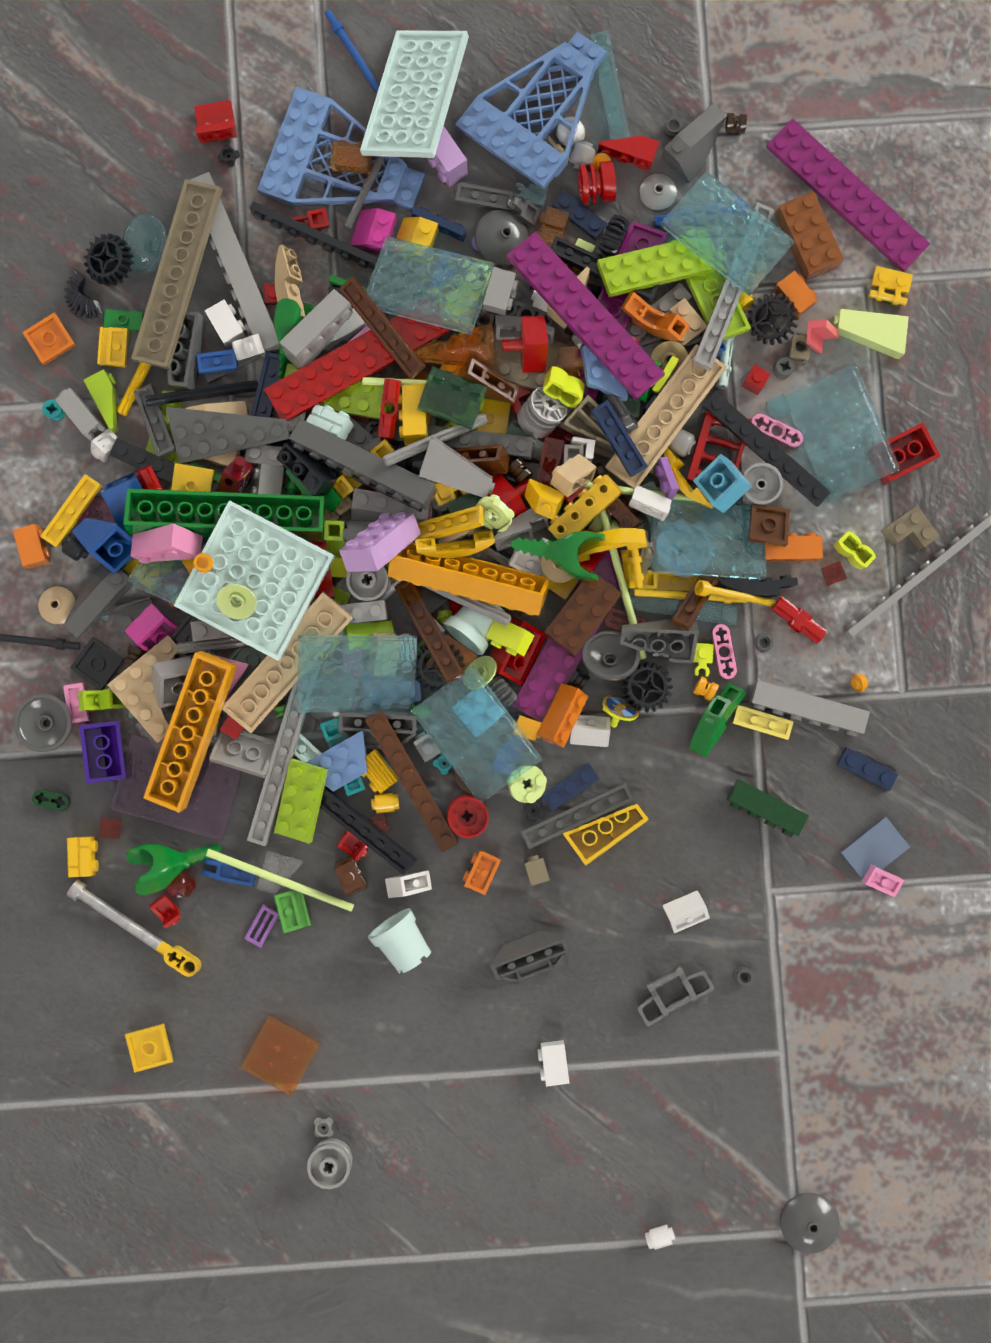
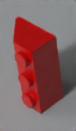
(518, 667)

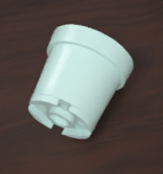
(470, 628)
(400, 941)

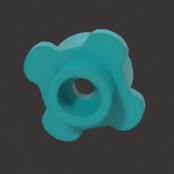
(439, 764)

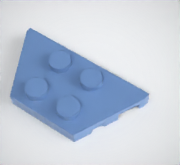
(599, 377)
(343, 761)

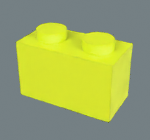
(510, 636)

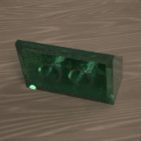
(452, 398)

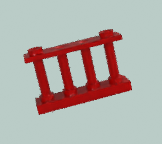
(705, 437)

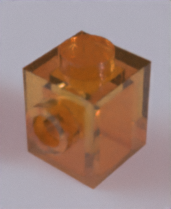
(570, 360)

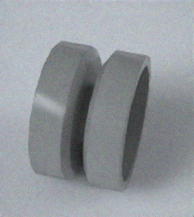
(770, 482)
(375, 590)
(327, 1175)

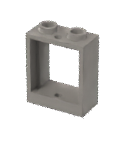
(80, 414)

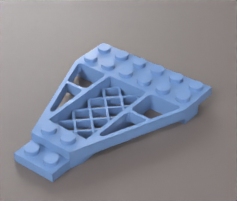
(511, 140)
(295, 152)

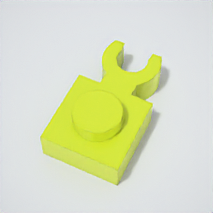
(703, 656)

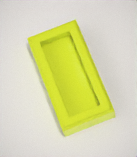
(668, 370)

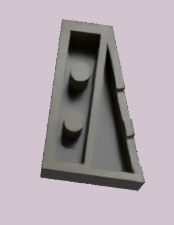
(582, 423)

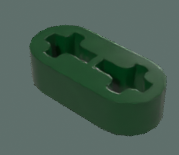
(51, 804)

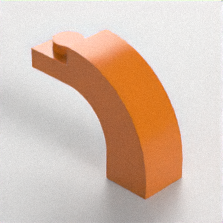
(662, 325)

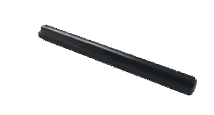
(201, 393)

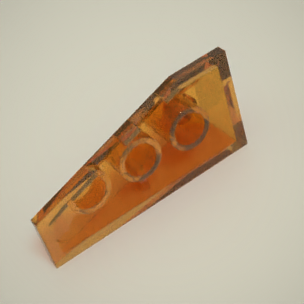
(462, 348)

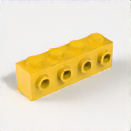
(586, 508)

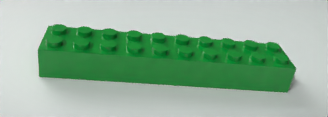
(202, 510)

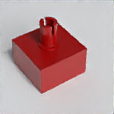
(531, 344)
(508, 495)

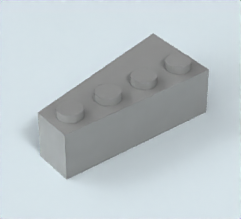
(316, 330)

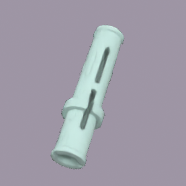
(725, 358)

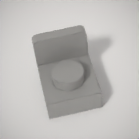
(426, 746)

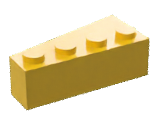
(601, 835)

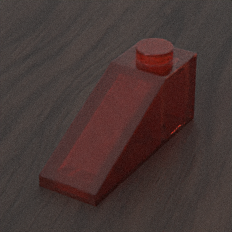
(549, 459)

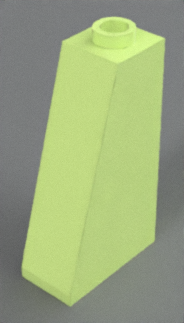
(875, 330)

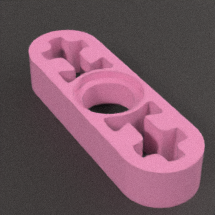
(791, 431)
(716, 638)

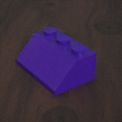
(102, 752)

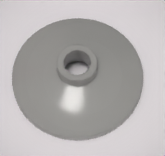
(658, 200)

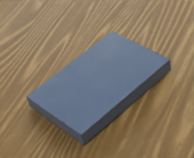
(875, 847)

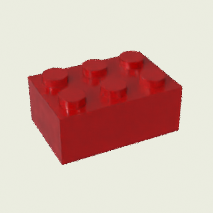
(912, 451)

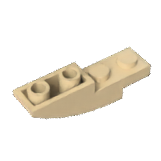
(288, 276)

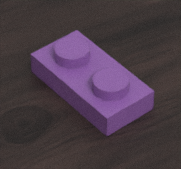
(666, 478)

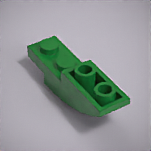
(714, 719)

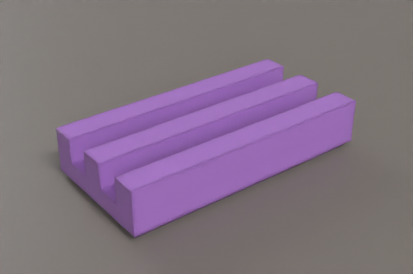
(254, 940)

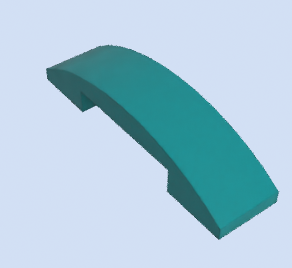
(334, 737)

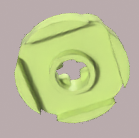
(502, 514)
(531, 793)

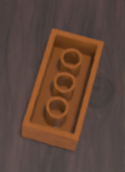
(814, 243)

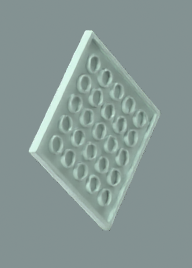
(269, 562)

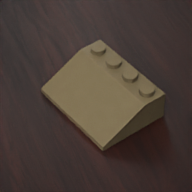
(509, 366)

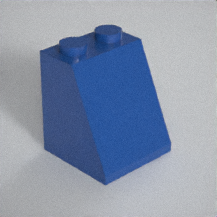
(115, 495)
(105, 542)

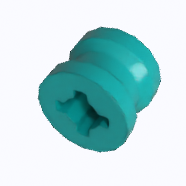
(55, 414)

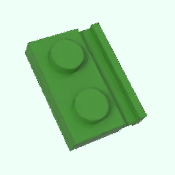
(292, 910)

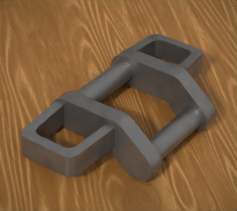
(665, 1011)

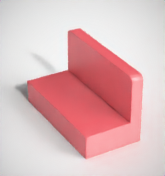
(818, 332)

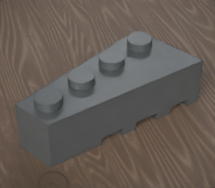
(184, 364)

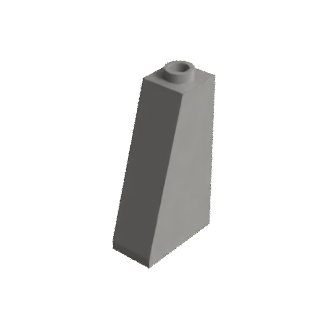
(452, 469)

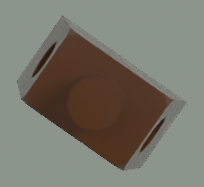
(350, 876)

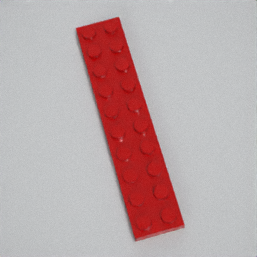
(344, 368)

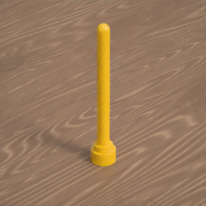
(704, 588)

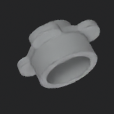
(319, 1132)

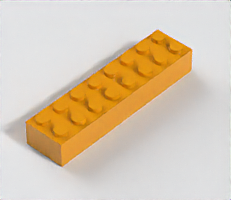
(472, 579)
(190, 731)

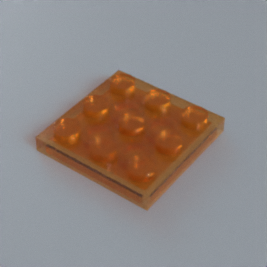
(280, 1055)

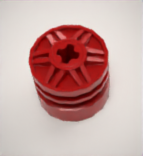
(597, 182)
(476, 822)

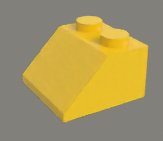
(418, 231)

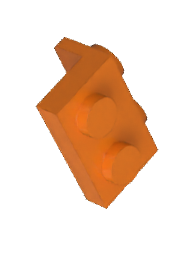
(482, 872)

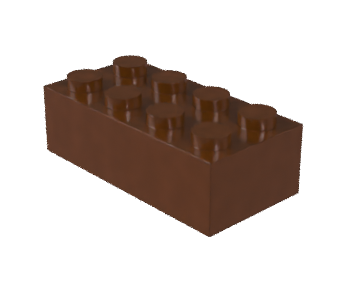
(582, 614)

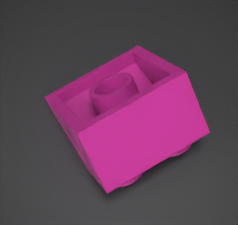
(372, 229)
(150, 627)

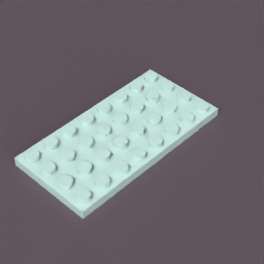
(414, 94)

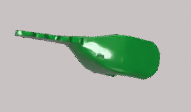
(286, 318)
(562, 551)
(165, 864)

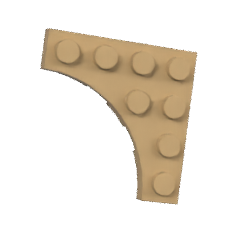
(137, 692)

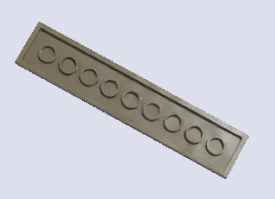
(177, 274)

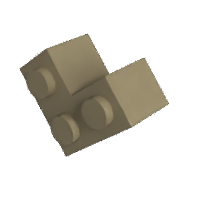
(911, 524)

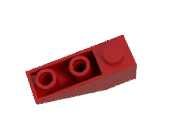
(633, 150)

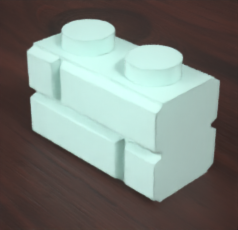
(331, 421)

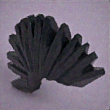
(79, 300)

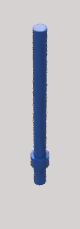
(338, 28)

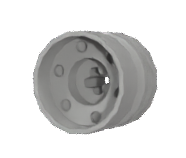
(540, 414)

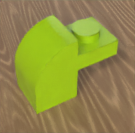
(334, 536)
(99, 700)

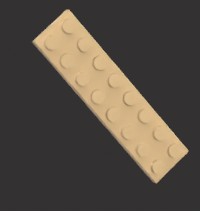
(668, 415)
(275, 678)

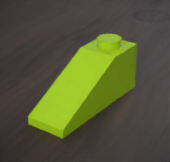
(103, 390)

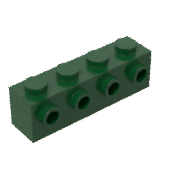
(767, 807)

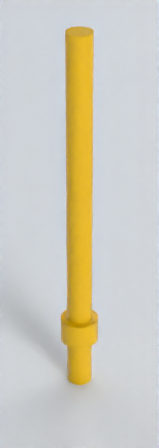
(679, 595)

